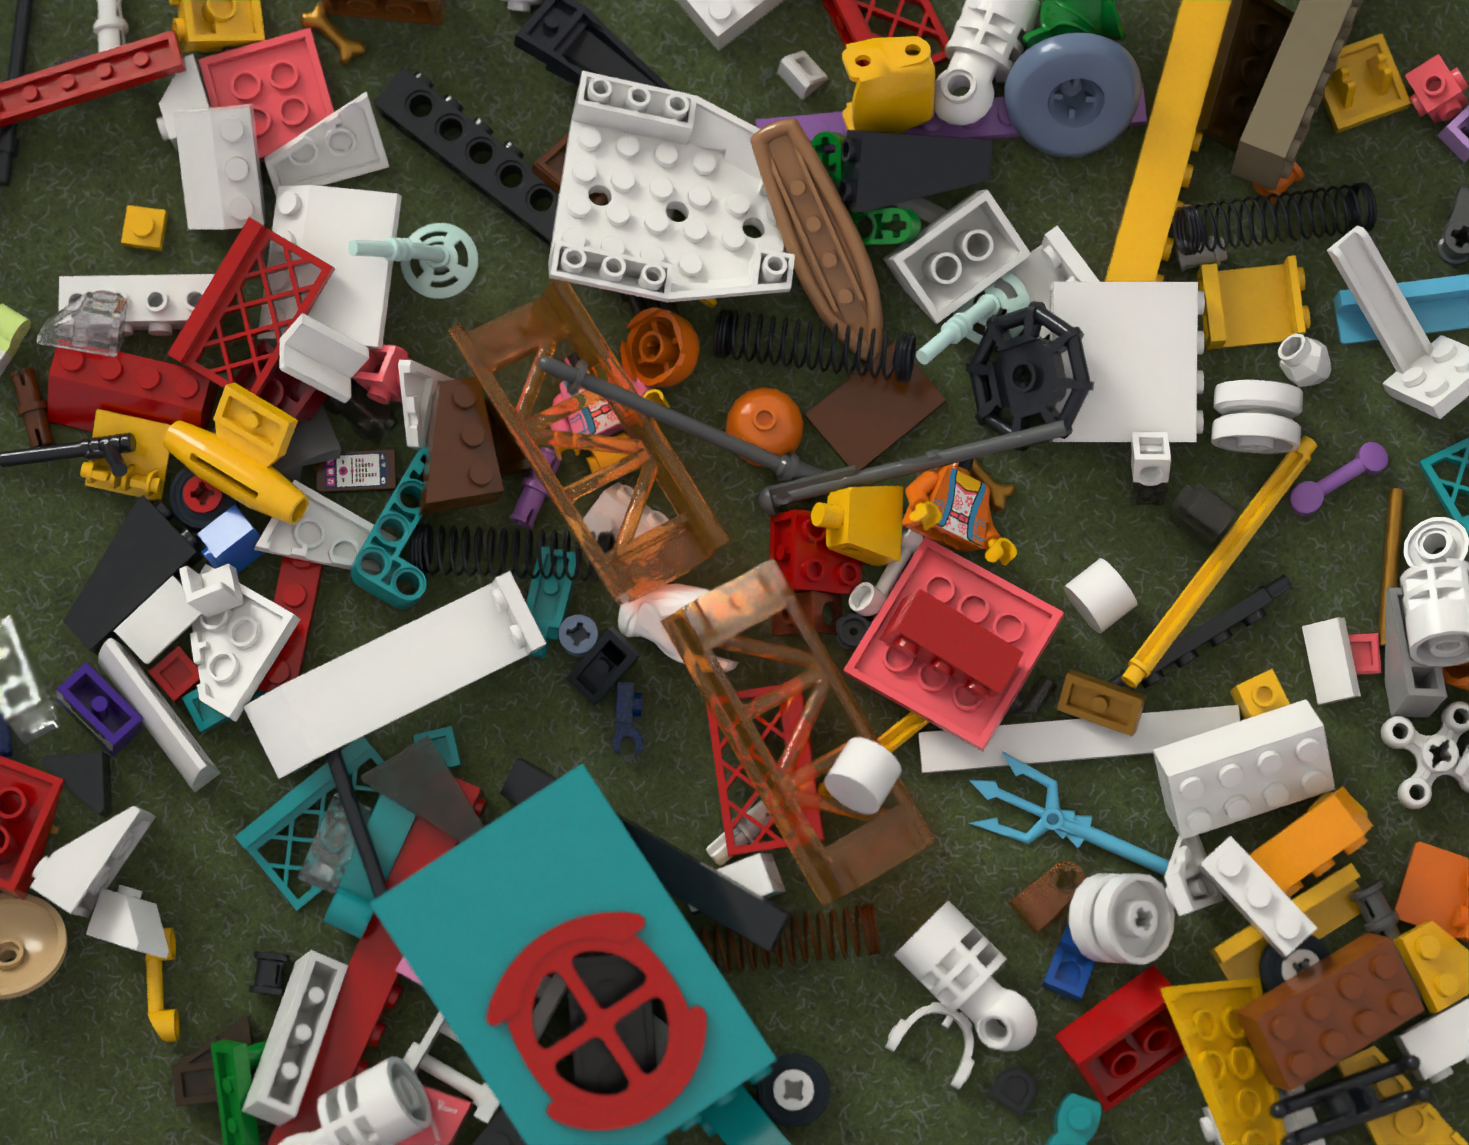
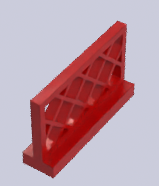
(853, 27)
(223, 291)
(789, 712)

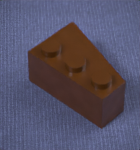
(460, 450)

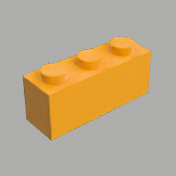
(1313, 841)

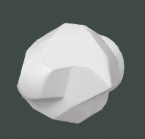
(1304, 360)

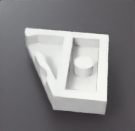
(417, 391)
(1186, 884)

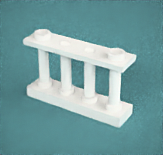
(550, 994)

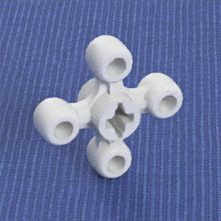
(1420, 745)

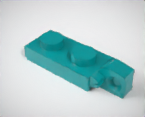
(550, 598)

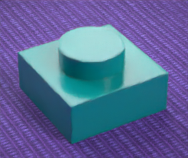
(446, 744)

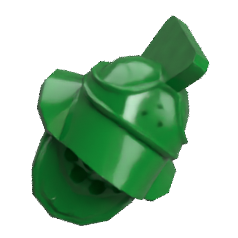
(1077, 16)

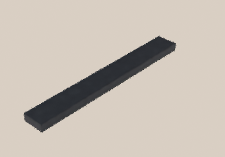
(678, 871)

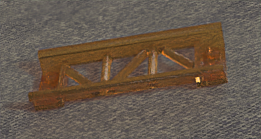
(633, 564)
(715, 623)

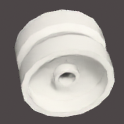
(1257, 416)
(1121, 918)

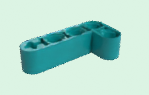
(386, 552)
(350, 904)

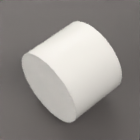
(1100, 595)
(863, 775)

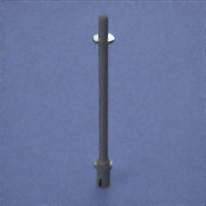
(786, 467)

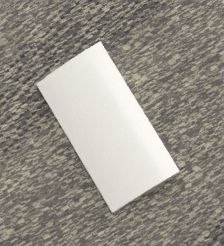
(157, 714)

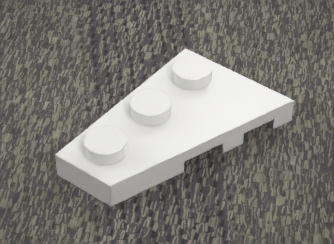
(331, 150)
(322, 536)

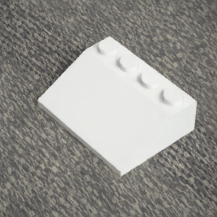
(324, 224)

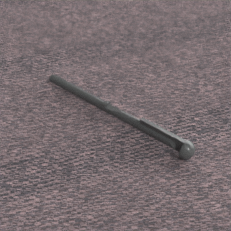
(824, 483)

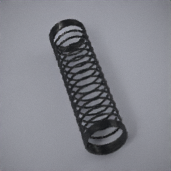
(1198, 226)
(726, 329)
(422, 551)

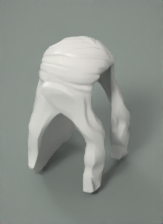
(645, 615)

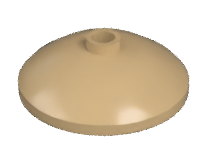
(36, 940)

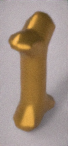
(347, 47)
(998, 491)

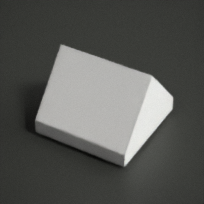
(801, 73)

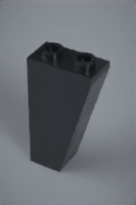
(905, 166)
(131, 570)

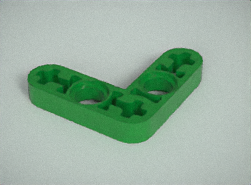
(878, 216)

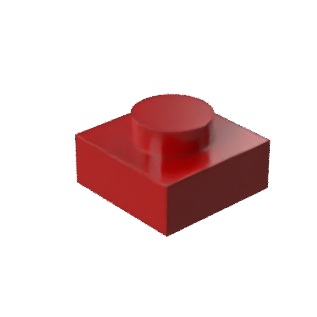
(176, 674)

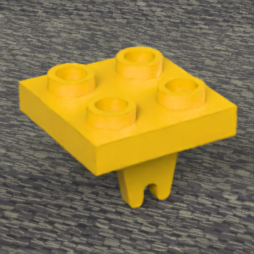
(1364, 85)

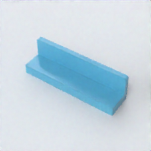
(1436, 303)

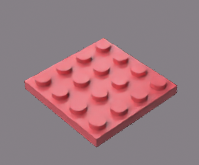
(984, 599)

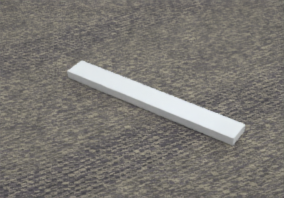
(1069, 740)

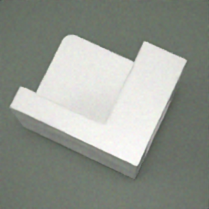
(212, 591)

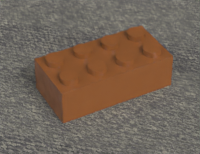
(1329, 1011)

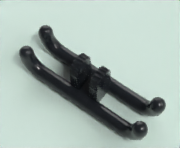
(1350, 1101)

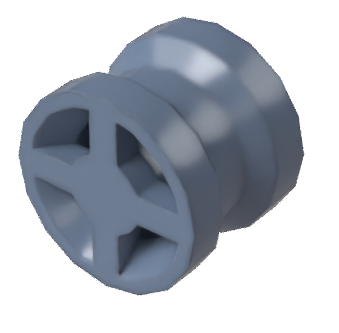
(578, 643)

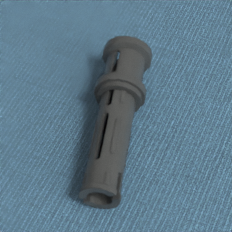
(1378, 914)

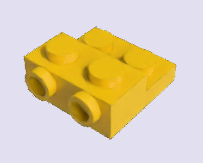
(217, 23)

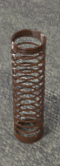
(869, 924)

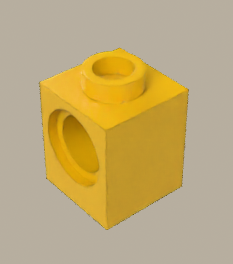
(1259, 695)

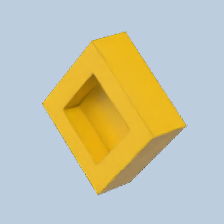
(144, 228)

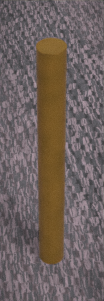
(1391, 553)

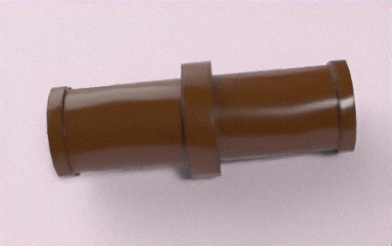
(32, 407)

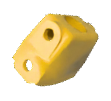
(894, 88)

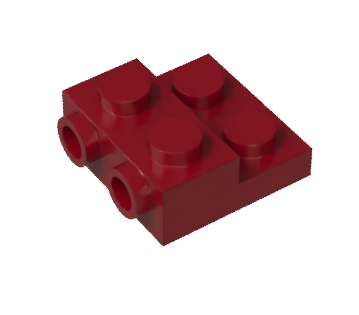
(283, 389)

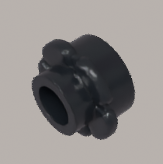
(843, 628)

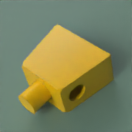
(863, 523)

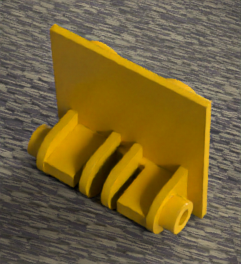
(145, 465)

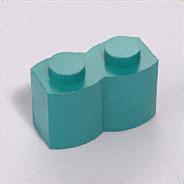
(1075, 1121)

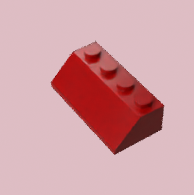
(127, 386)

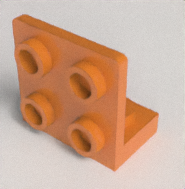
(1436, 890)

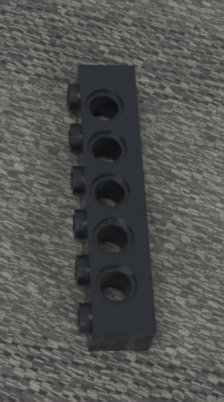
(409, 91)

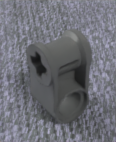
(1456, 227)

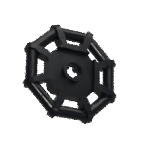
(1043, 360)

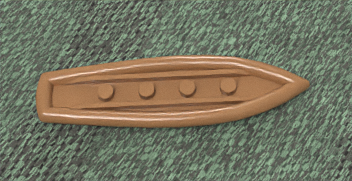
(819, 233)

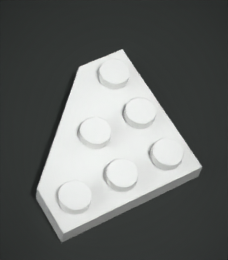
(238, 649)

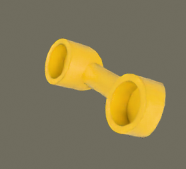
(163, 1021)

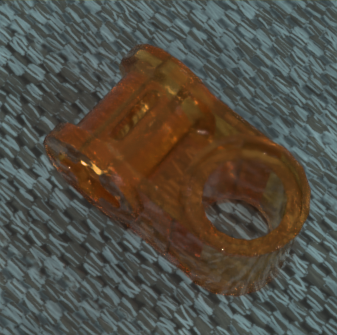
(1043, 899)

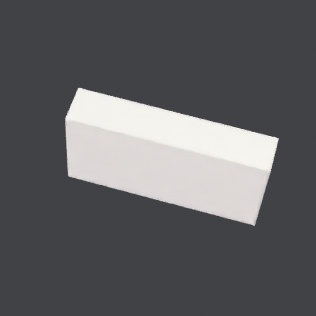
(1331, 661)

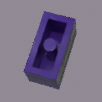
(99, 709)

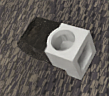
(1149, 468)

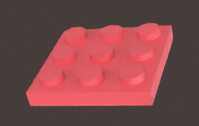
(279, 79)

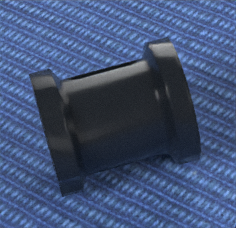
(269, 973)

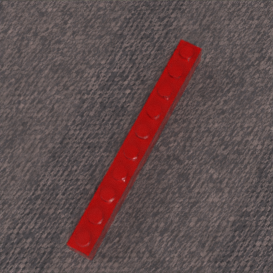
(369, 982)

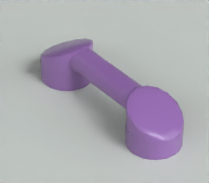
(1309, 495)

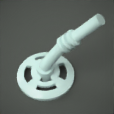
(431, 258)
(970, 313)

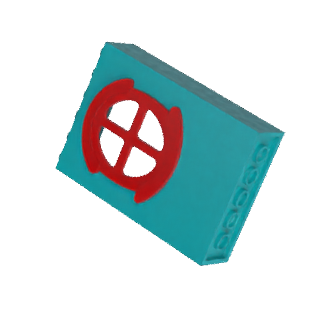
(522, 905)

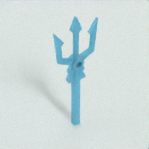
(1063, 822)

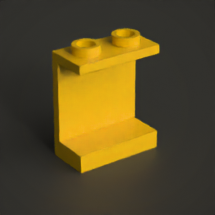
(1252, 304)

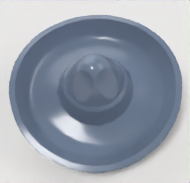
(1073, 94)

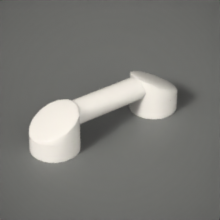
(869, 599)

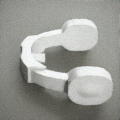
(966, 1063)

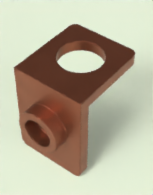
(813, 605)

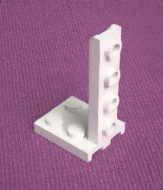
(1427, 373)

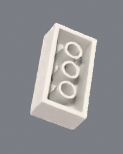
(1244, 769)

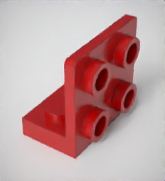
(805, 558)

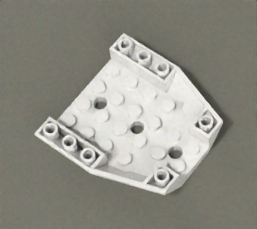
(658, 154)

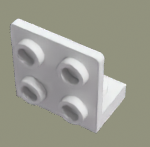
(1050, 262)

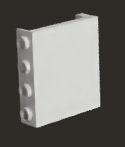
(1138, 354)

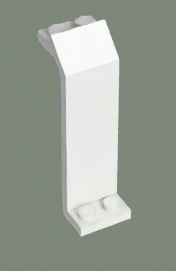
(394, 675)

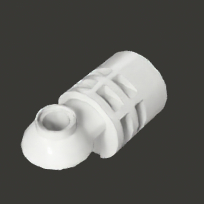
(981, 49)
(1437, 593)
(957, 969)
(371, 1109)

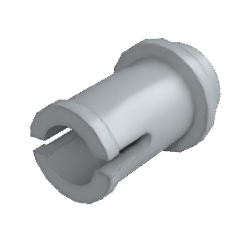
(1206, 257)

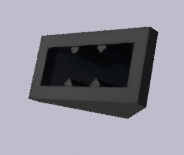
(86, 776)

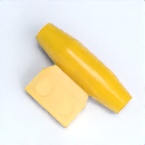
(242, 453)

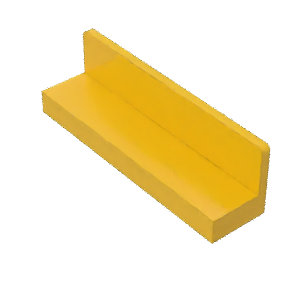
(1324, 905)

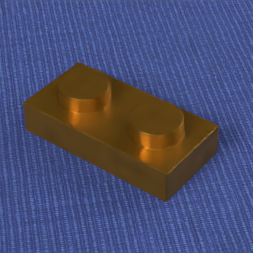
(1101, 702)

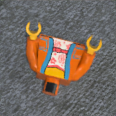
(955, 512)

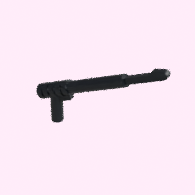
(93, 448)

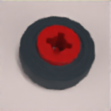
(195, 510)

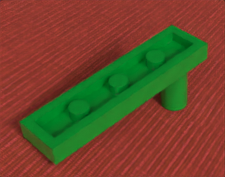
(233, 1081)

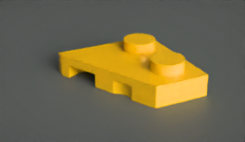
(1435, 964)

